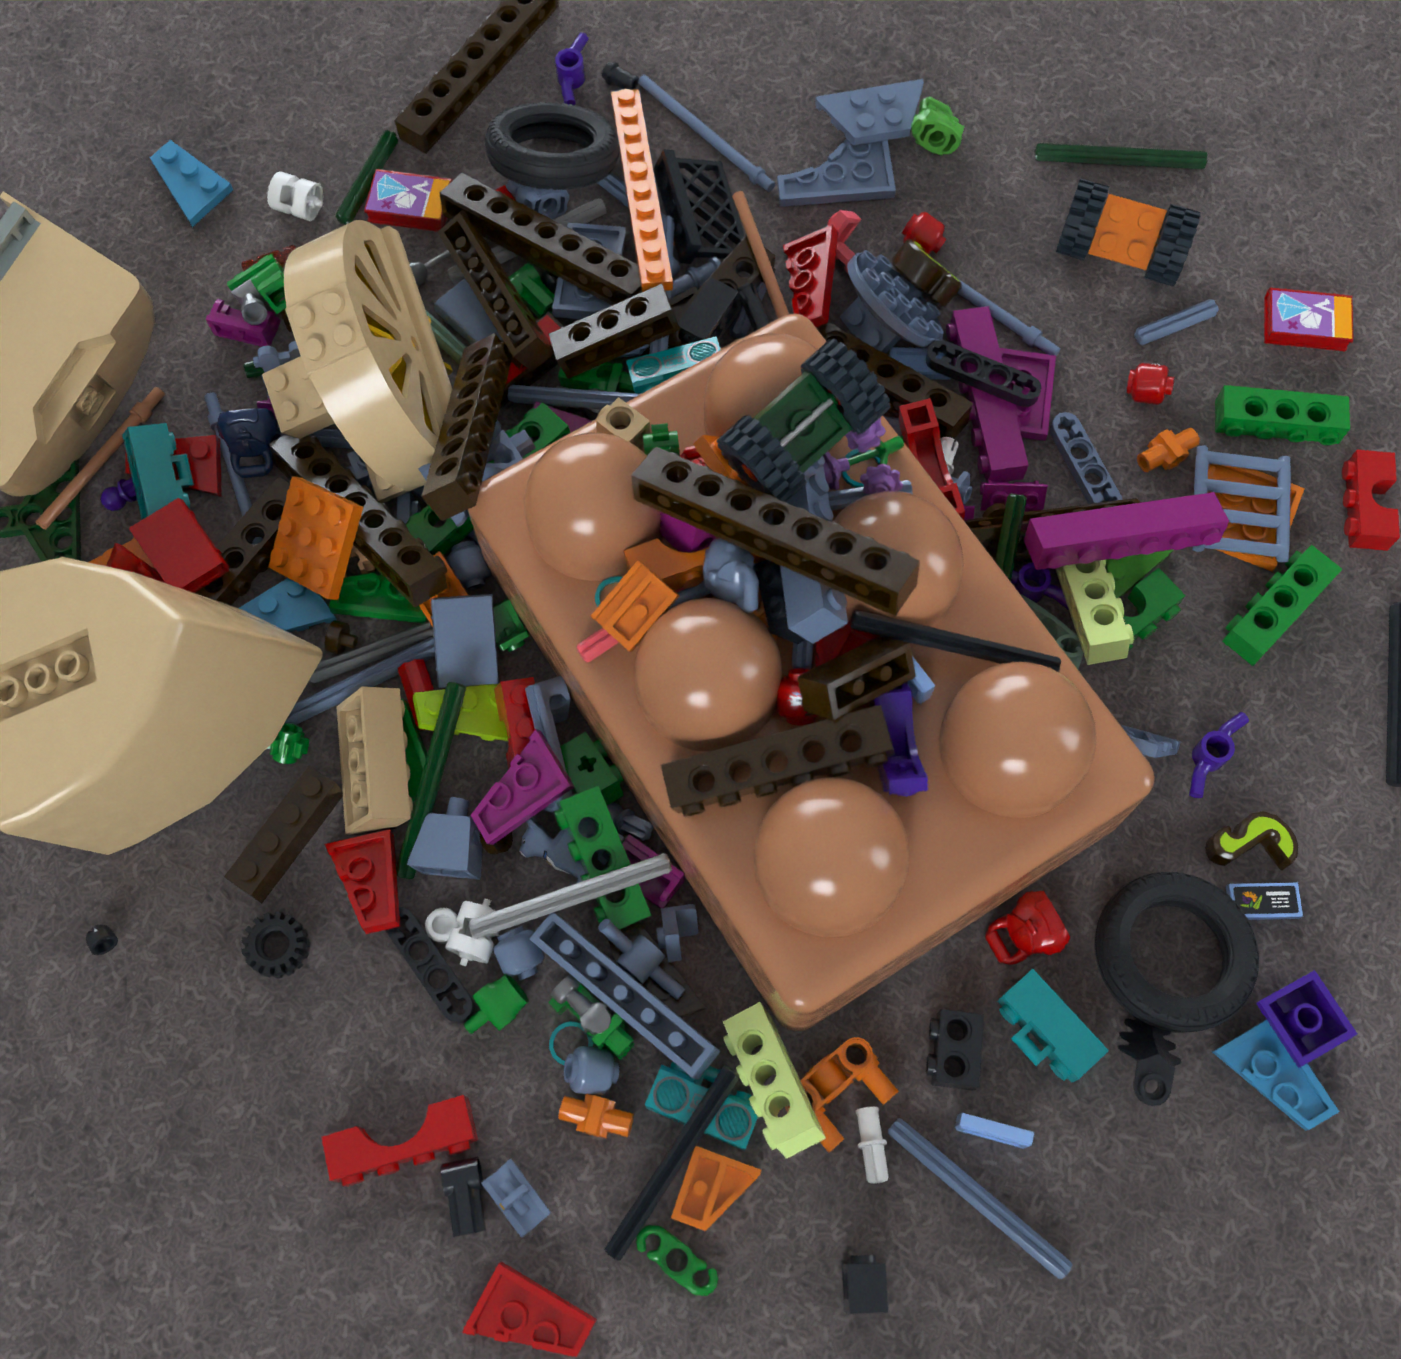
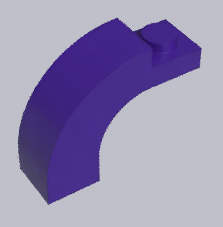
(904, 771)

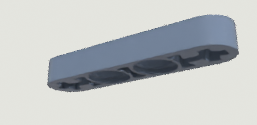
(1081, 467)

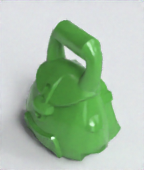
(936, 127)

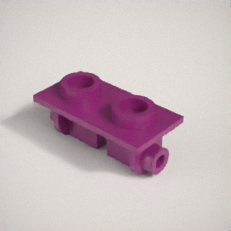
(997, 492)

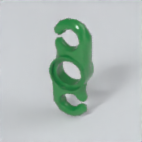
(686, 1276)

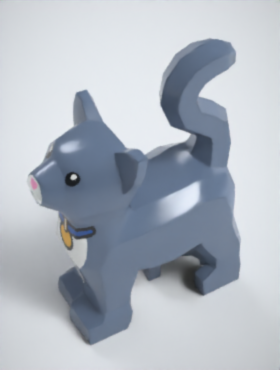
(555, 851)

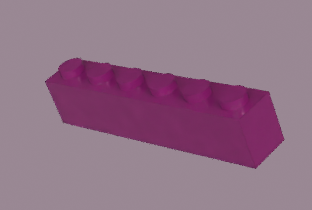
(993, 418)
(1125, 530)

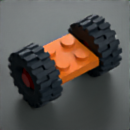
(1128, 232)

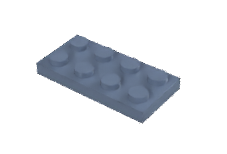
(573, 301)

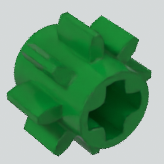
(661, 438)
(289, 744)

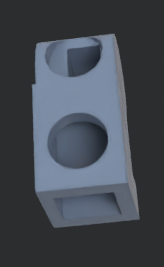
(558, 698)

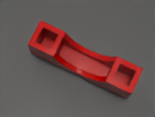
(923, 439)
(354, 1153)

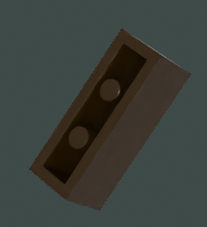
(856, 677)

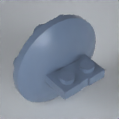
(888, 306)

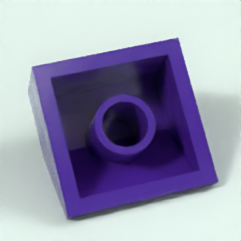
(1306, 1019)

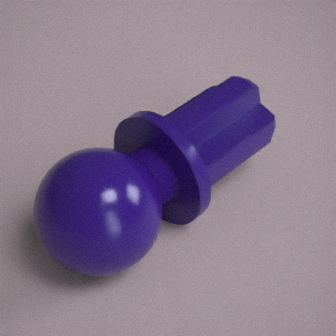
(115, 497)

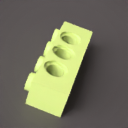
(1096, 611)
(800, 1125)

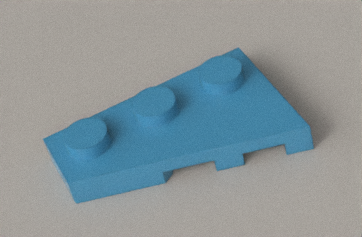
(190, 181)
(290, 607)
(1270, 1069)

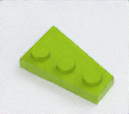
(476, 717)

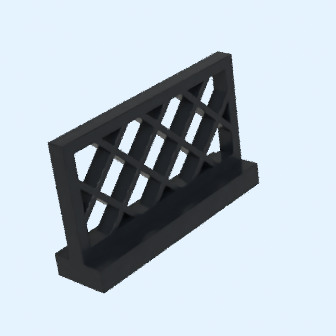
(680, 207)

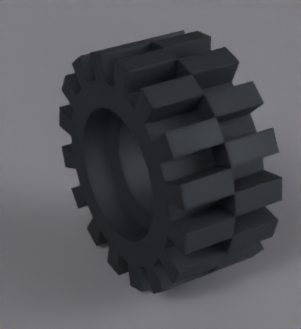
(261, 931)

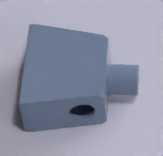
(448, 844)

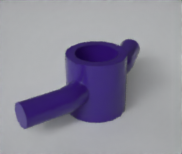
(571, 68)
(1042, 578)
(1205, 761)

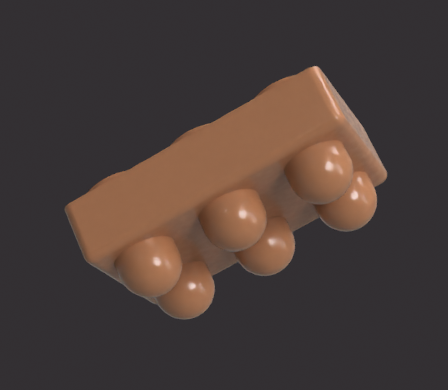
(831, 875)

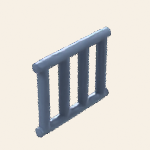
(1280, 493)

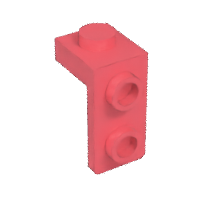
(845, 223)

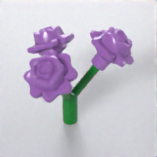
(876, 478)

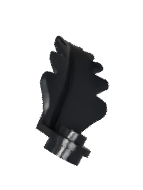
(1152, 1058)

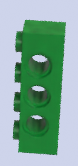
(1297, 408)
(1313, 571)
(590, 803)

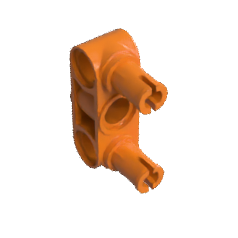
(834, 1075)

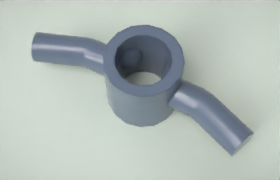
(641, 959)

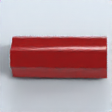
(415, 679)

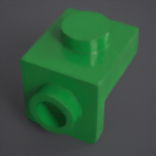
(508, 627)

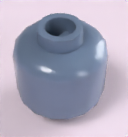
(469, 564)
(517, 953)
(591, 1070)

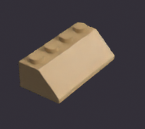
(373, 760)

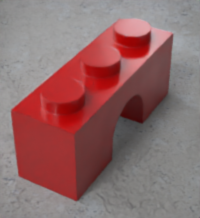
(1368, 522)
(515, 713)

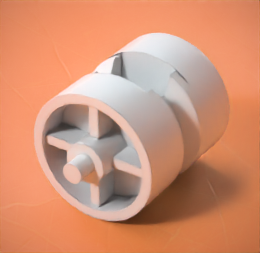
(295, 196)
(461, 940)

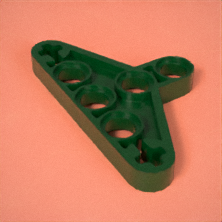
(42, 540)

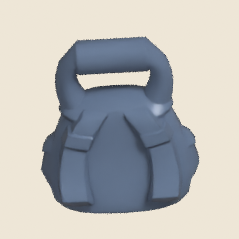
(546, 202)
(731, 575)

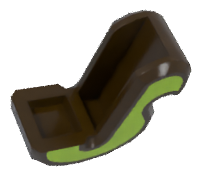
(926, 273)
(1256, 828)

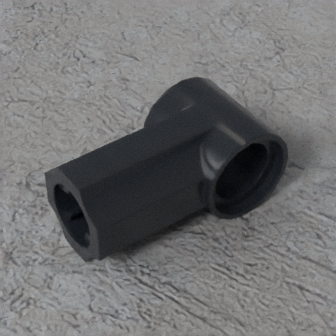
(463, 1188)

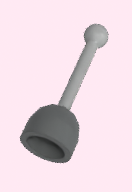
(420, 270)

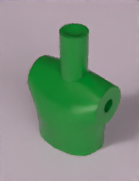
(498, 1003)

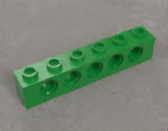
(537, 422)

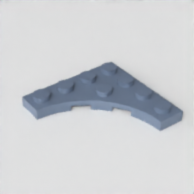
(846, 176)

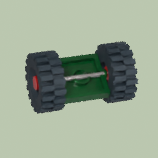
(804, 421)

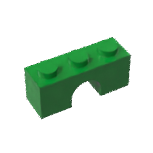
(1155, 600)

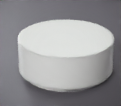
(440, 924)

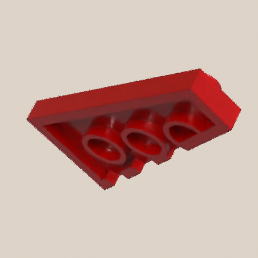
(812, 272)

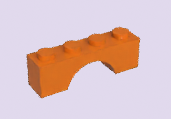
(671, 566)

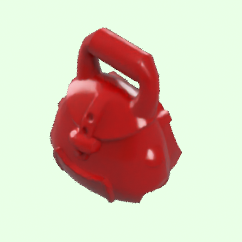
(1032, 927)

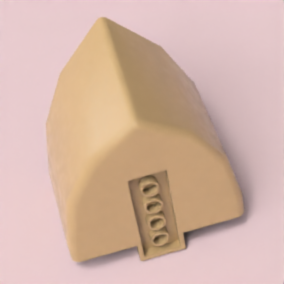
(129, 701)

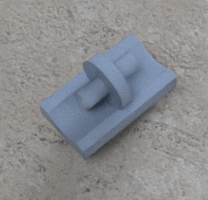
(516, 1198)

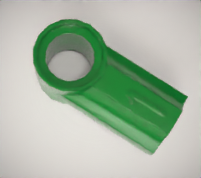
(532, 290)

